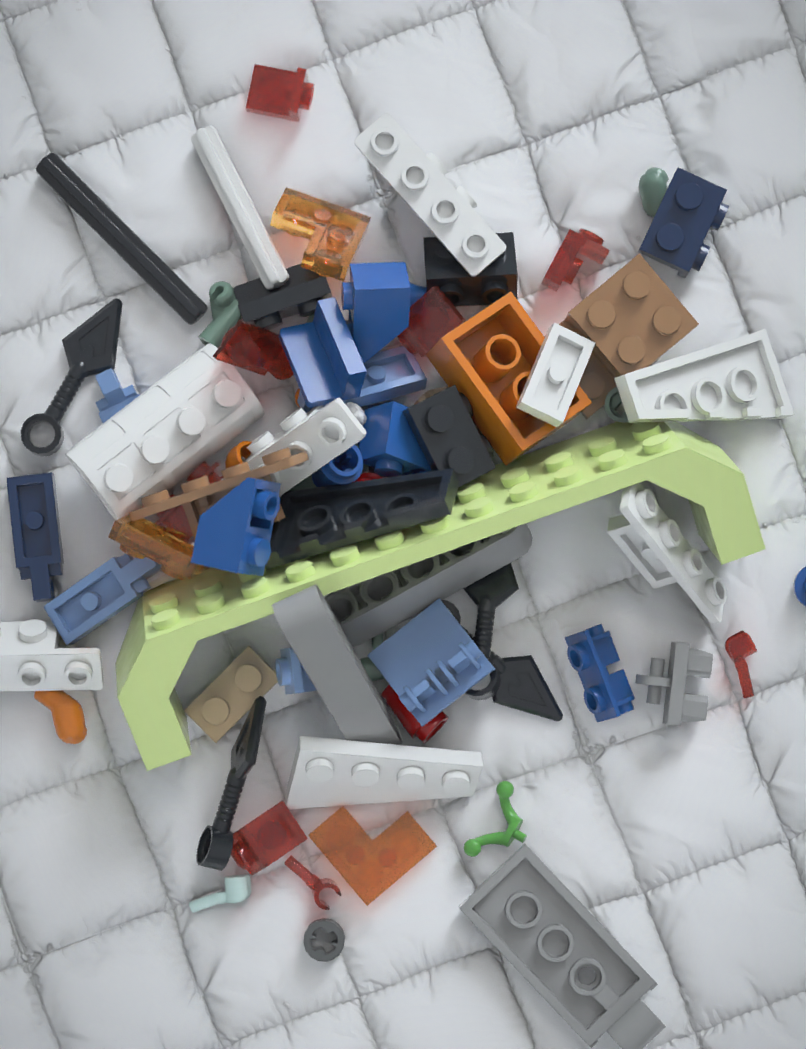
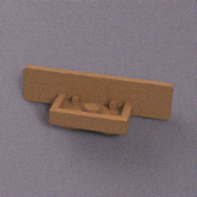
(201, 495)

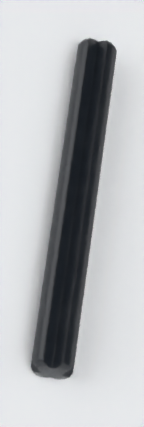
(121, 238)

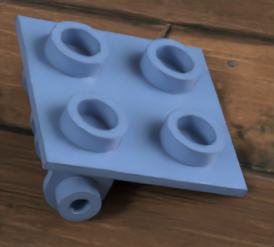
(430, 662)

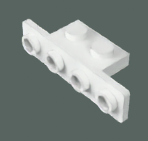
(432, 197)
(320, 432)
(663, 553)
(35, 663)

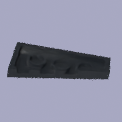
(357, 511)

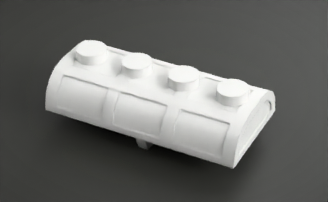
(166, 432)

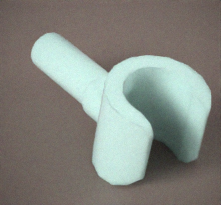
(236, 890)

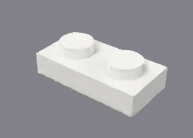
(555, 375)

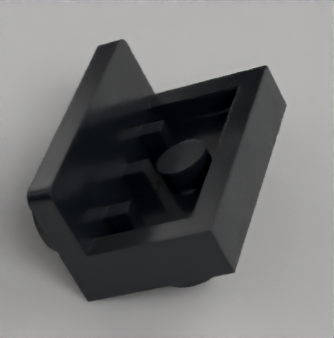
(459, 286)
(269, 307)
(449, 435)

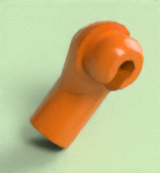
(66, 714)

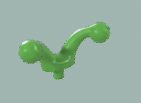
(473, 846)

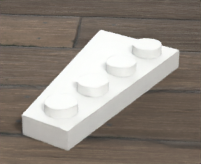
(715, 383)
(361, 772)

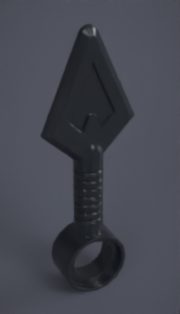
(89, 352)
(488, 595)
(521, 682)
(217, 840)

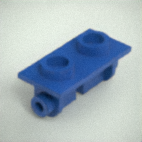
(604, 693)

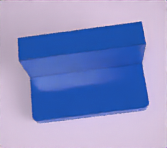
(324, 356)

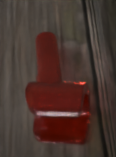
(739, 647)
(312, 881)

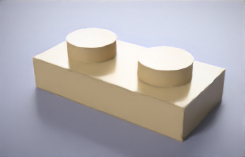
(232, 694)

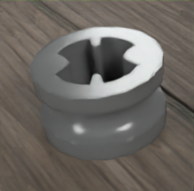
(328, 926)

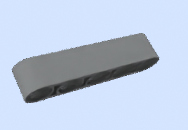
(413, 594)
(335, 667)

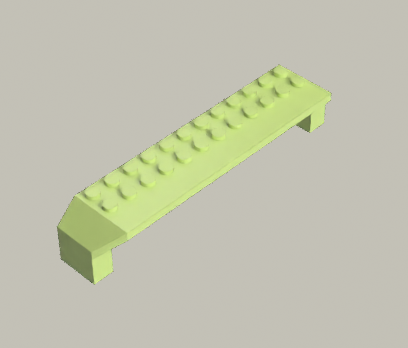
(531, 487)

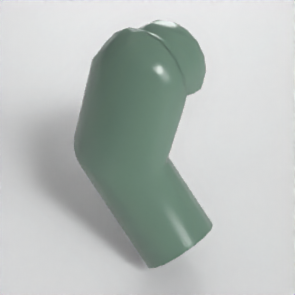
(652, 189)
(224, 313)

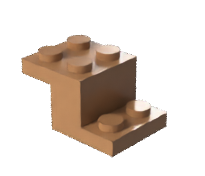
(632, 326)

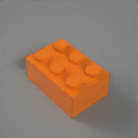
(490, 365)

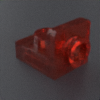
(279, 92)
(566, 264)
(429, 321)
(266, 839)

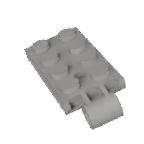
(554, 937)

